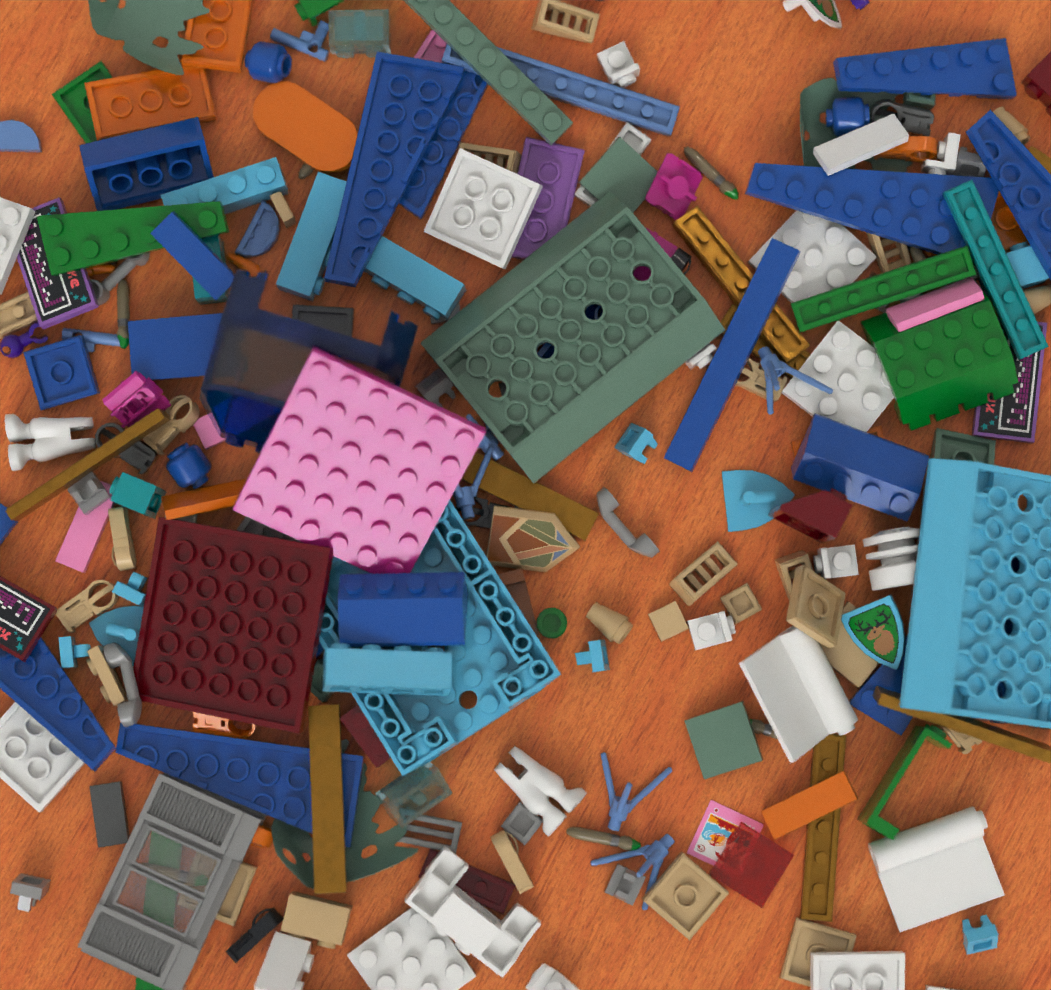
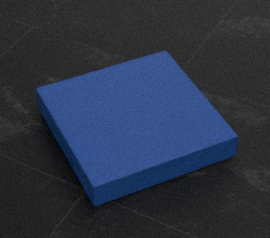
(61, 372)

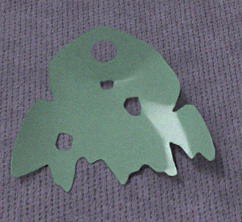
(143, 22)
(816, 100)
(364, 835)

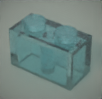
(359, 32)
(413, 794)

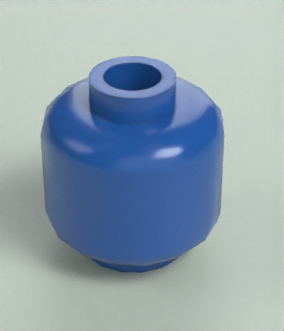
(268, 62)
(847, 115)
(188, 466)

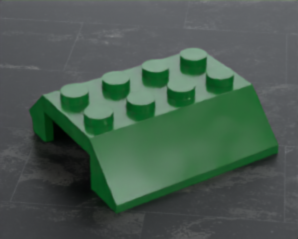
(944, 362)

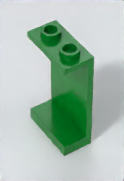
(870, 813)

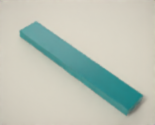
(995, 269)

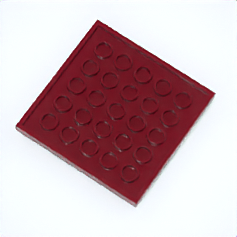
(232, 624)

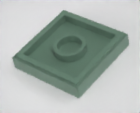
(621, 173)
(723, 740)

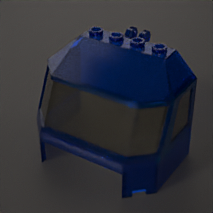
(263, 353)

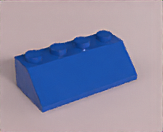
(145, 164)
(860, 467)
(402, 609)

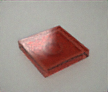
(751, 864)

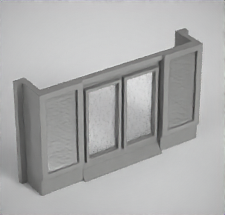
(170, 882)

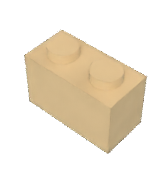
(316, 919)

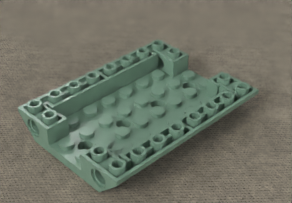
(596, 363)

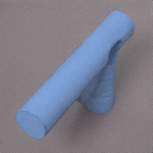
(306, 40)
(92, 338)

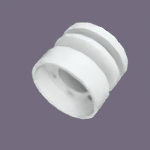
(897, 557)

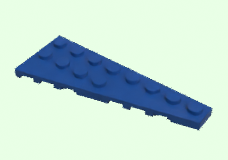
(395, 129)
(1020, 181)
(882, 203)
(55, 703)
(249, 772)

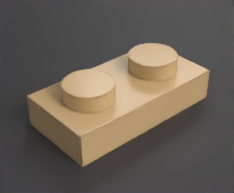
(112, 687)

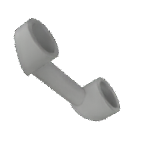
(103, 289)
(642, 545)
(128, 711)

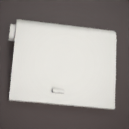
(798, 692)
(936, 868)

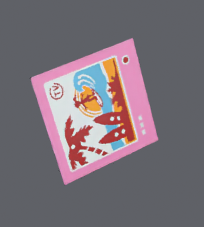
(716, 830)

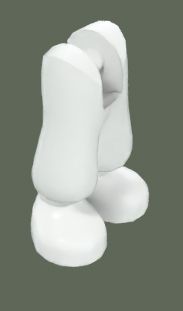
(51, 438)
(535, 788)

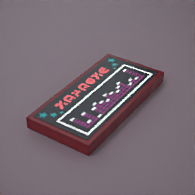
(22, 619)

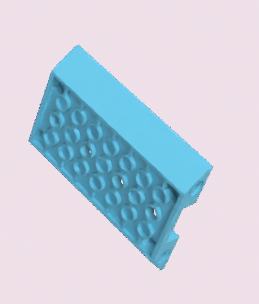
(969, 591)
(498, 662)

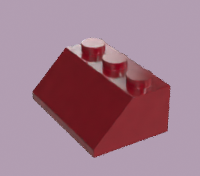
(815, 515)

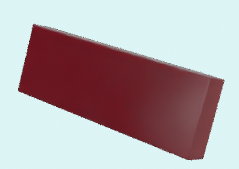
(480, 885)

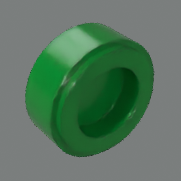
(551, 623)

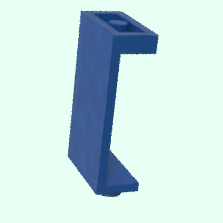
(172, 345)

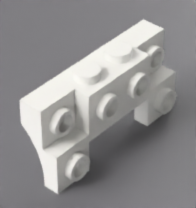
(467, 921)

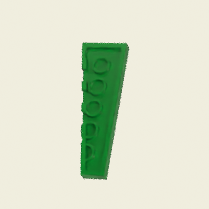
(106, 236)

